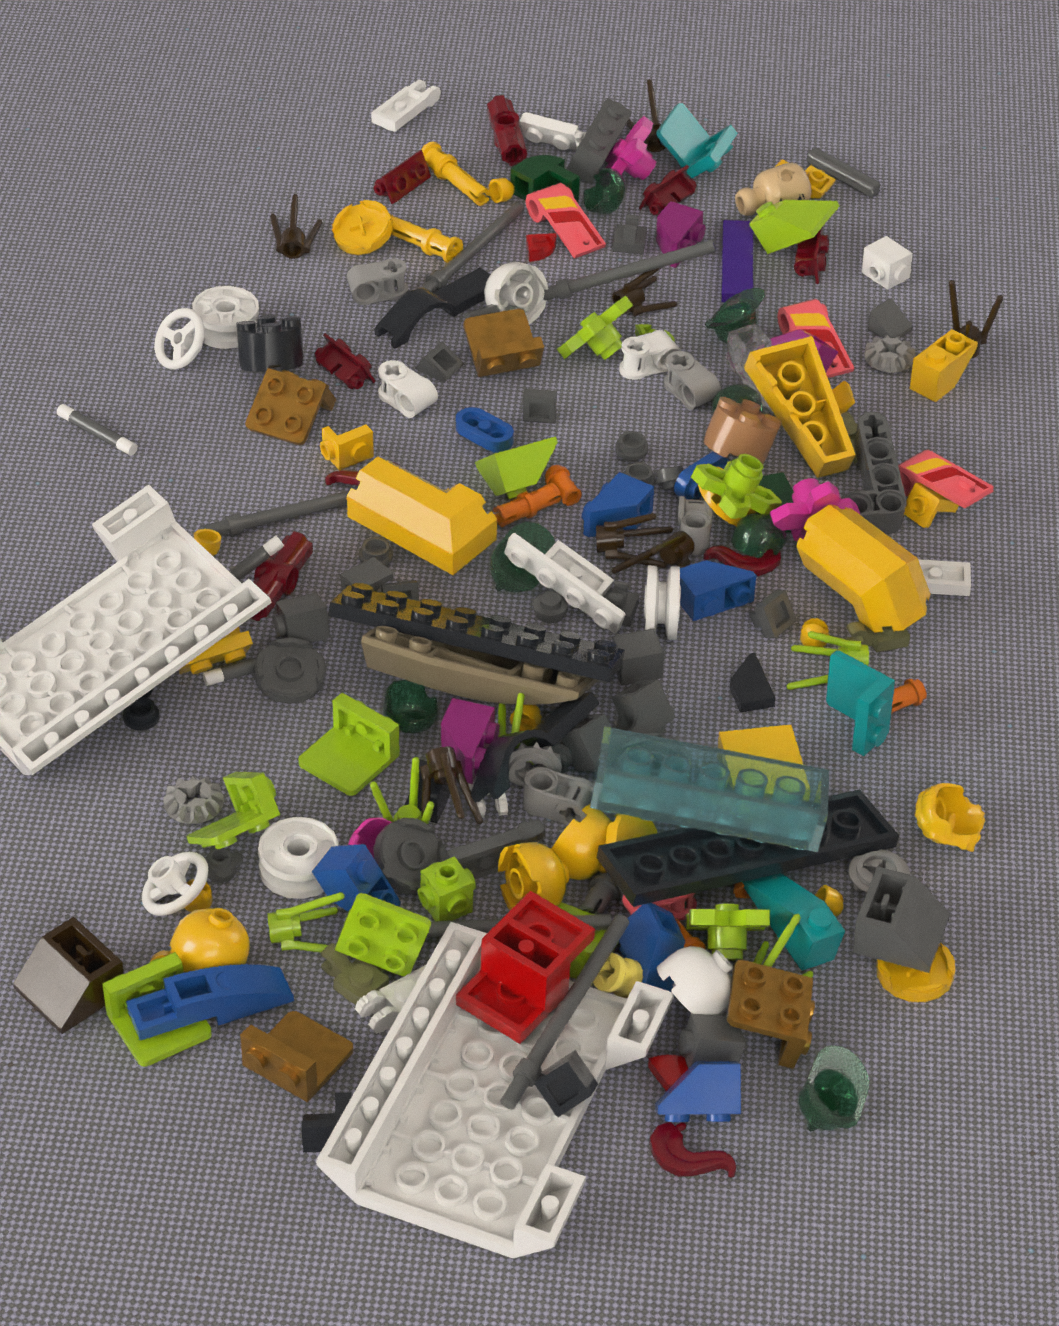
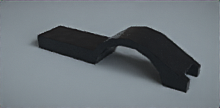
(416, 303)
(493, 769)

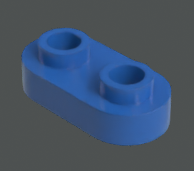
(484, 429)
(686, 486)

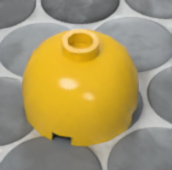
(580, 844)
(534, 869)
(210, 940)

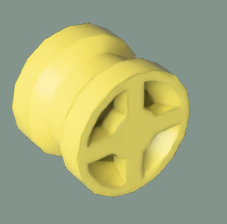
(618, 975)

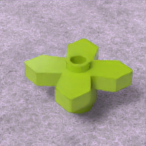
(598, 332)
(737, 486)
(727, 927)

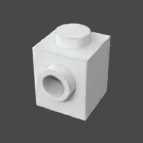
(887, 262)

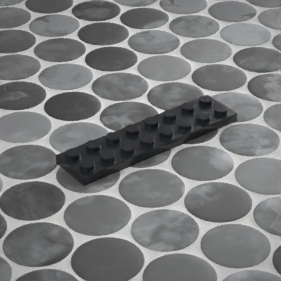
(478, 633)
(701, 860)

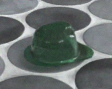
(736, 313)
(504, 572)
(834, 1090)

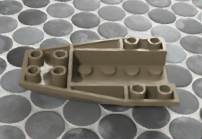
(468, 671)

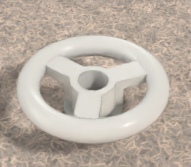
(186, 341)
(168, 877)

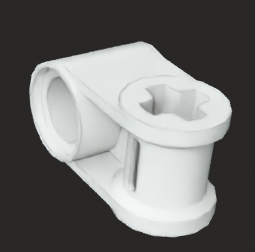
(647, 353)
(405, 388)

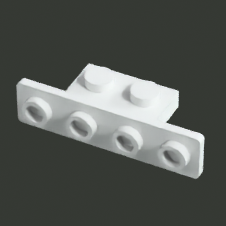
(571, 577)

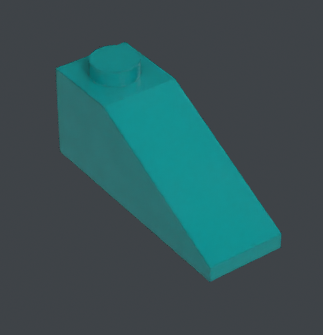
(817, 932)

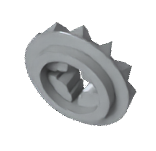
(881, 357)
(520, 766)
(197, 810)
(864, 866)

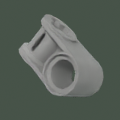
(376, 282)
(689, 380)
(696, 521)
(555, 795)

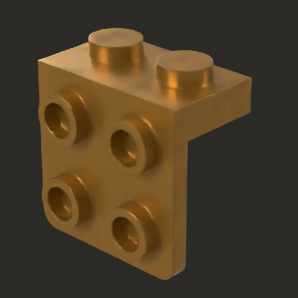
(502, 342)
(288, 406)
(773, 1005)
(295, 1054)

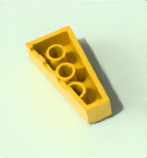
(801, 397)

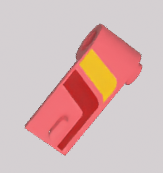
(566, 218)
(813, 318)
(943, 478)

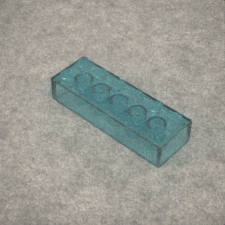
(710, 789)

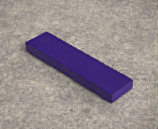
(736, 258)

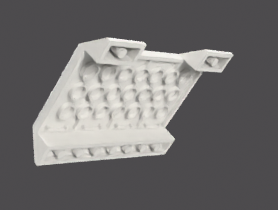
(116, 632)
(429, 1121)

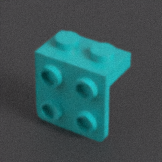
(692, 144)
(863, 696)

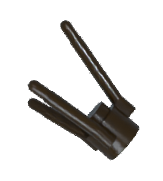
(652, 141)
(293, 240)
(635, 294)
(970, 330)
(612, 534)
(672, 551)
(445, 769)

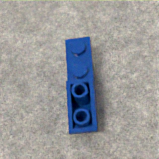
(205, 993)

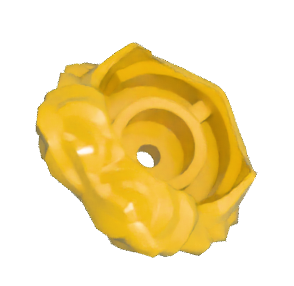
(949, 816)

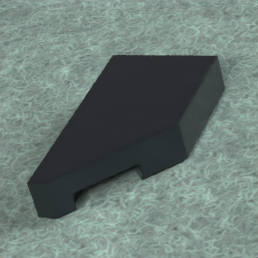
(751, 686)

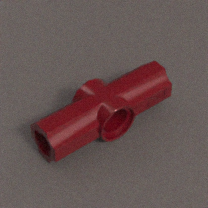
(506, 130)
(281, 571)

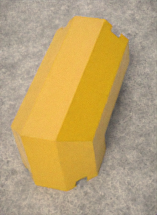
(422, 518)
(865, 568)

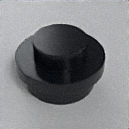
(141, 714)

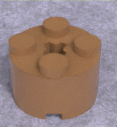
(741, 429)

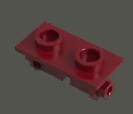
(403, 178)
(673, 184)
(812, 256)
(353, 368)

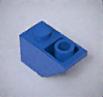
(618, 500)
(714, 588)
(353, 872)
(650, 940)
(704, 1089)

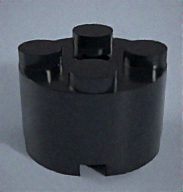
(270, 343)

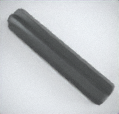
(843, 172)

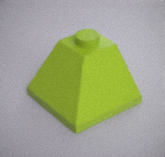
(790, 222)
(517, 467)

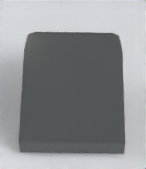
(888, 320)
(440, 363)

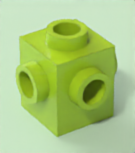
(447, 890)

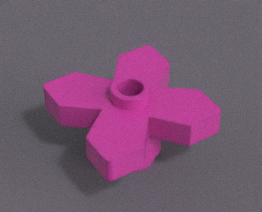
(631, 153)
(808, 499)

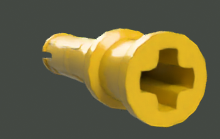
(446, 167)
(430, 241)

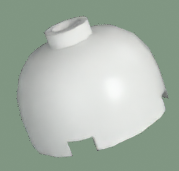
(517, 287)
(699, 979)

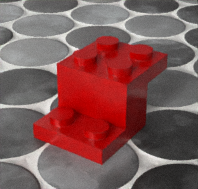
(525, 966)

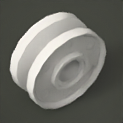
(221, 310)
(662, 601)
(291, 852)

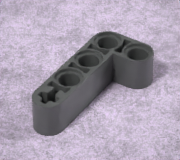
(883, 494)

